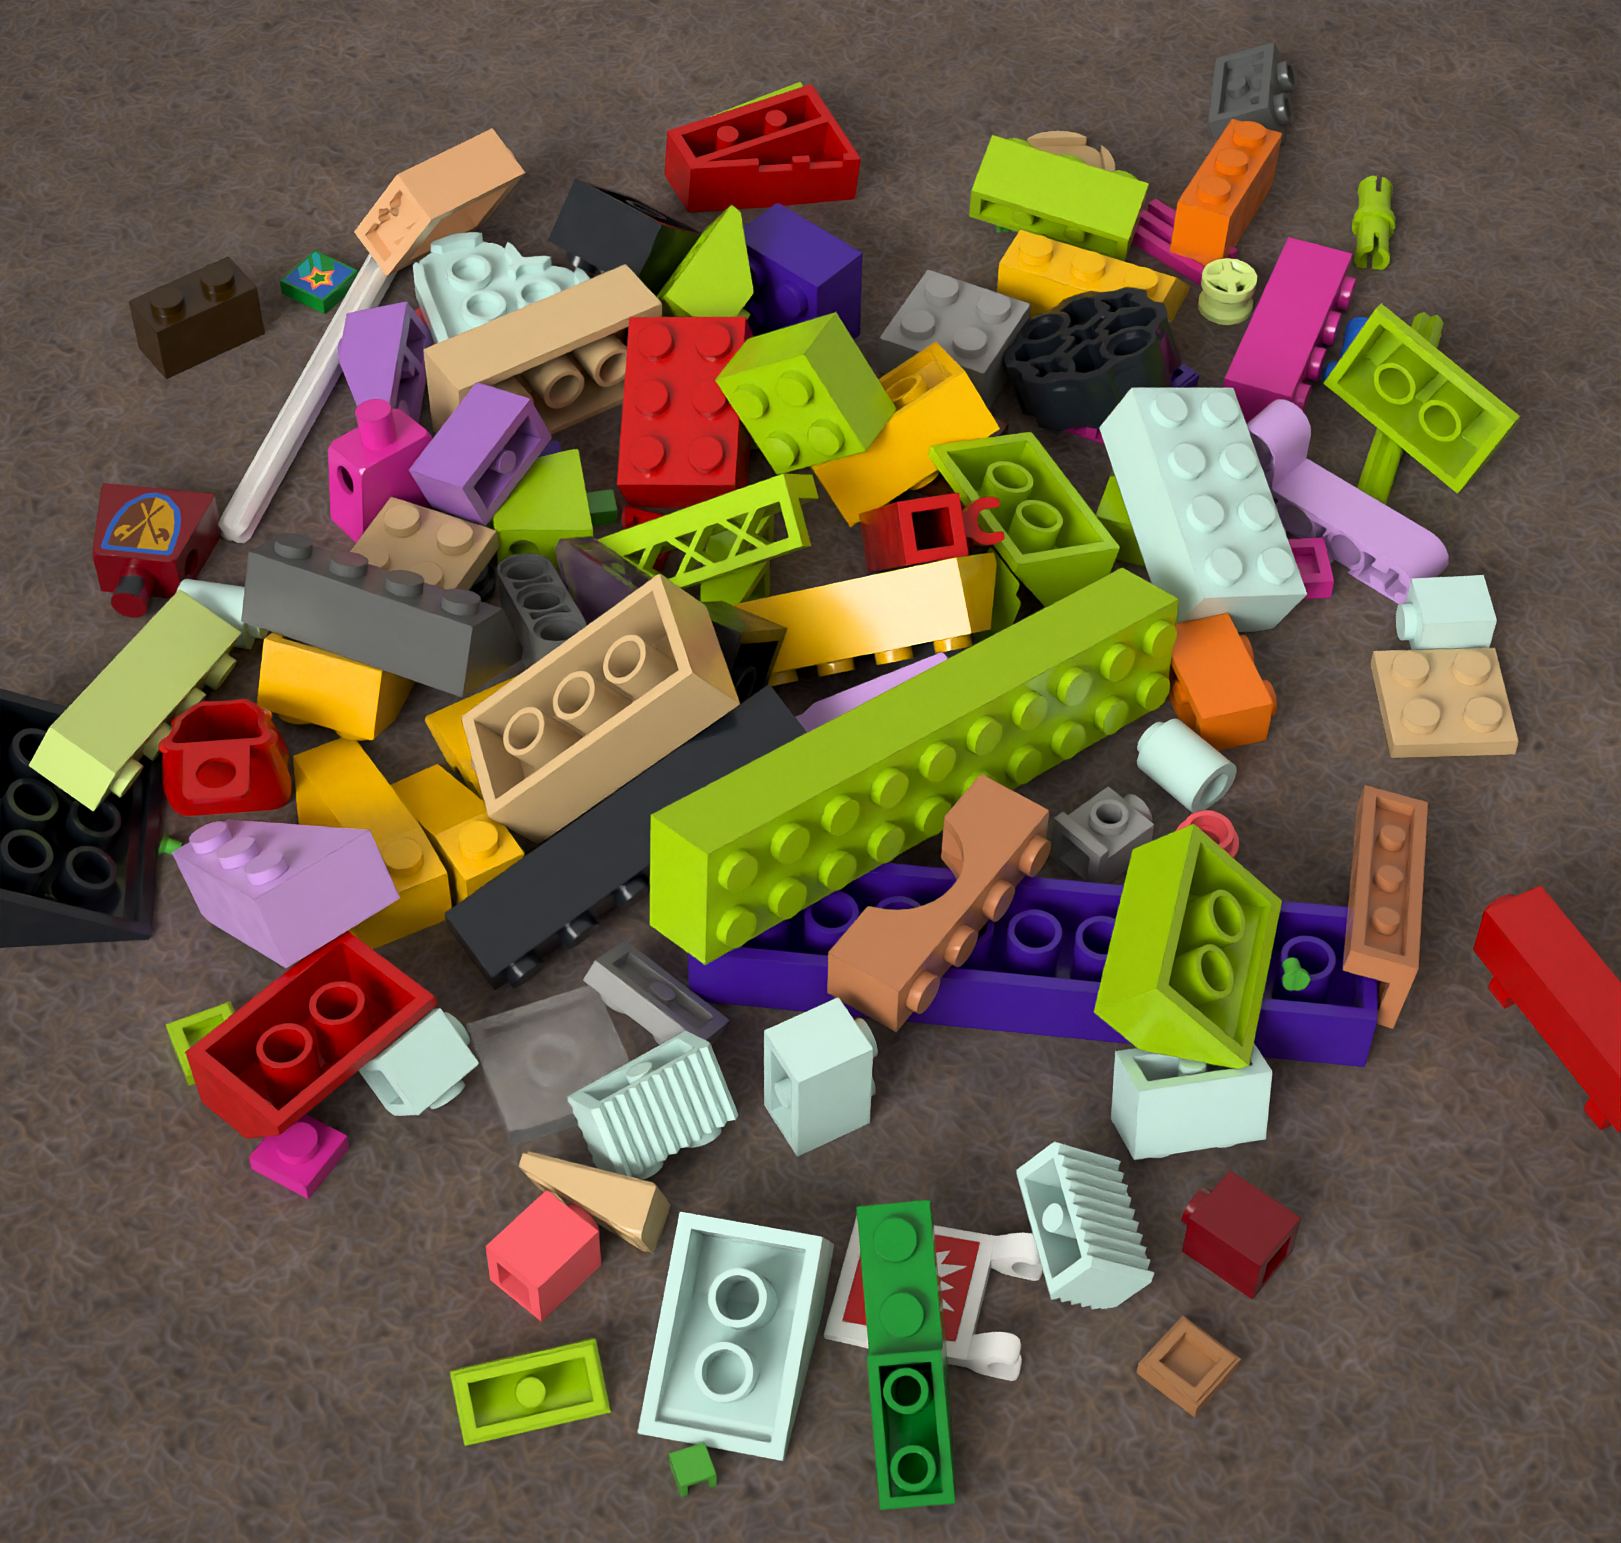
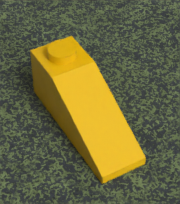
(459, 829)

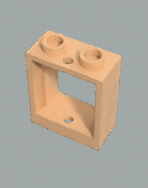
(439, 199)

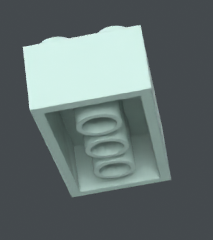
(1202, 505)

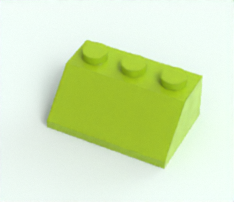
(1421, 399)
(1047, 526)
(1189, 952)

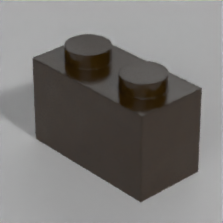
(197, 317)

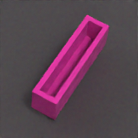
(1291, 326)

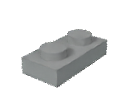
(652, 996)

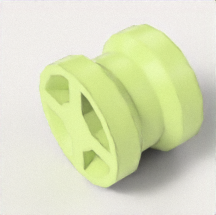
(1227, 291)

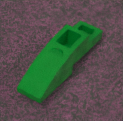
(906, 1355)

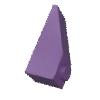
(386, 356)

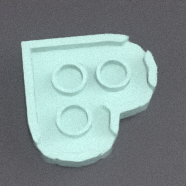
(479, 281)

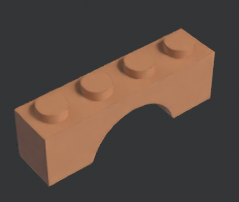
(895, 958)

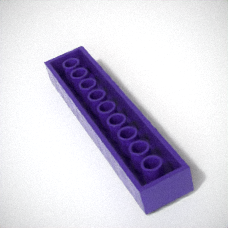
(1045, 966)

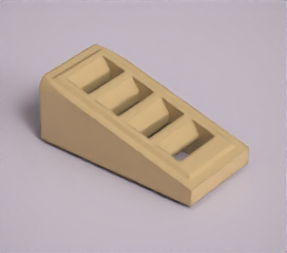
(617, 1202)

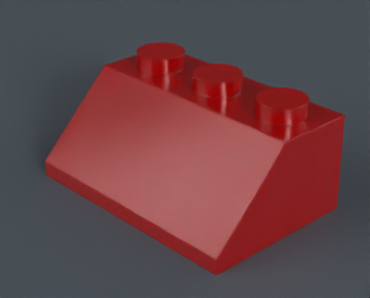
(304, 1036)

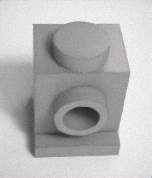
(1100, 836)

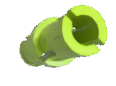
(1373, 223)

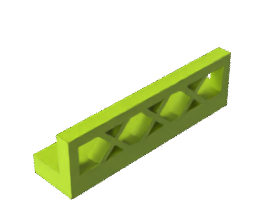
(734, 511)

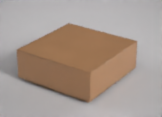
(1188, 1366)

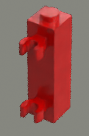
(923, 531)
(1560, 989)

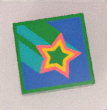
(318, 281)

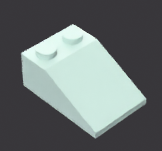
(735, 1335)

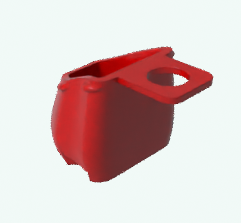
(225, 760)

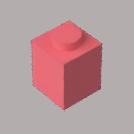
(545, 1254)

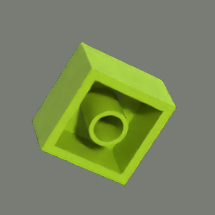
(806, 394)

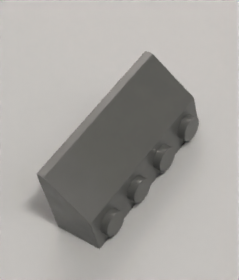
(377, 615)

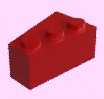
(763, 156)

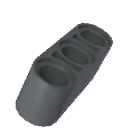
(537, 605)

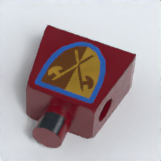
(151, 542)

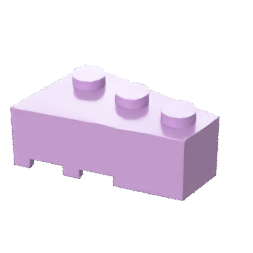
(285, 883)

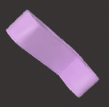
(1357, 529)

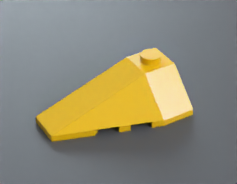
(346, 790)

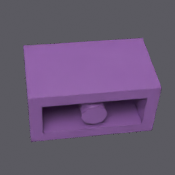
(480, 453)

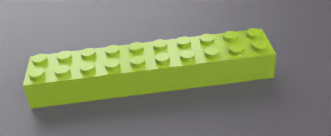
(896, 765)

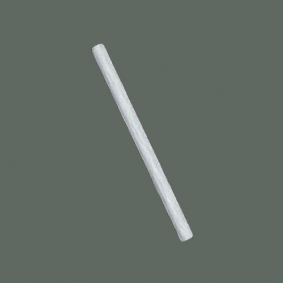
(299, 411)

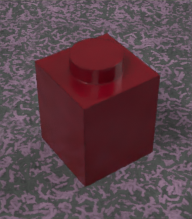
(1239, 1233)

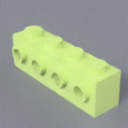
(134, 699)

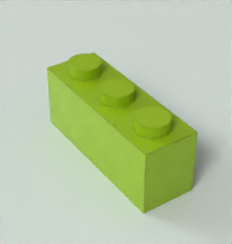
(1057, 197)

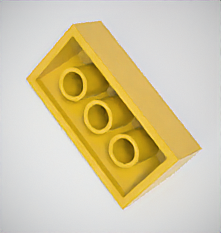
(881, 615)

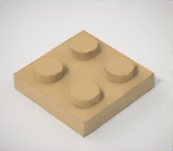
(428, 542)
(1443, 702)

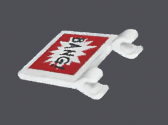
(964, 1270)

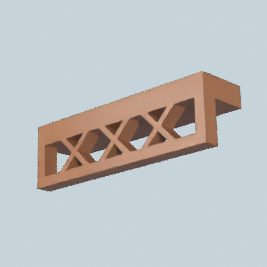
(1386, 896)

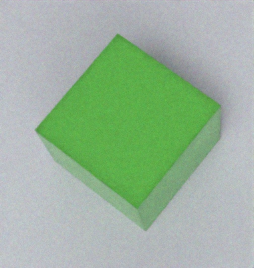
(602, 507)
(692, 1467)

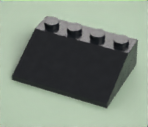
(62, 866)

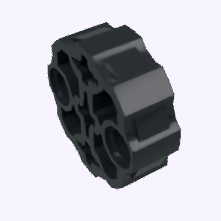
(1088, 354)

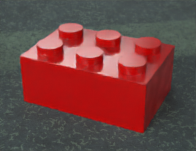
(677, 425)

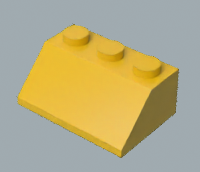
(1050, 271)
(933, 408)

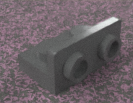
(1252, 88)

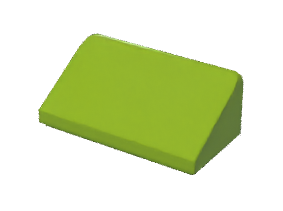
(529, 1391)

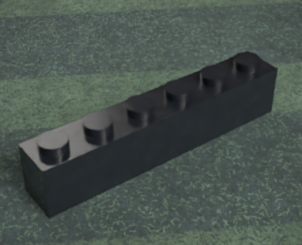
(606, 852)

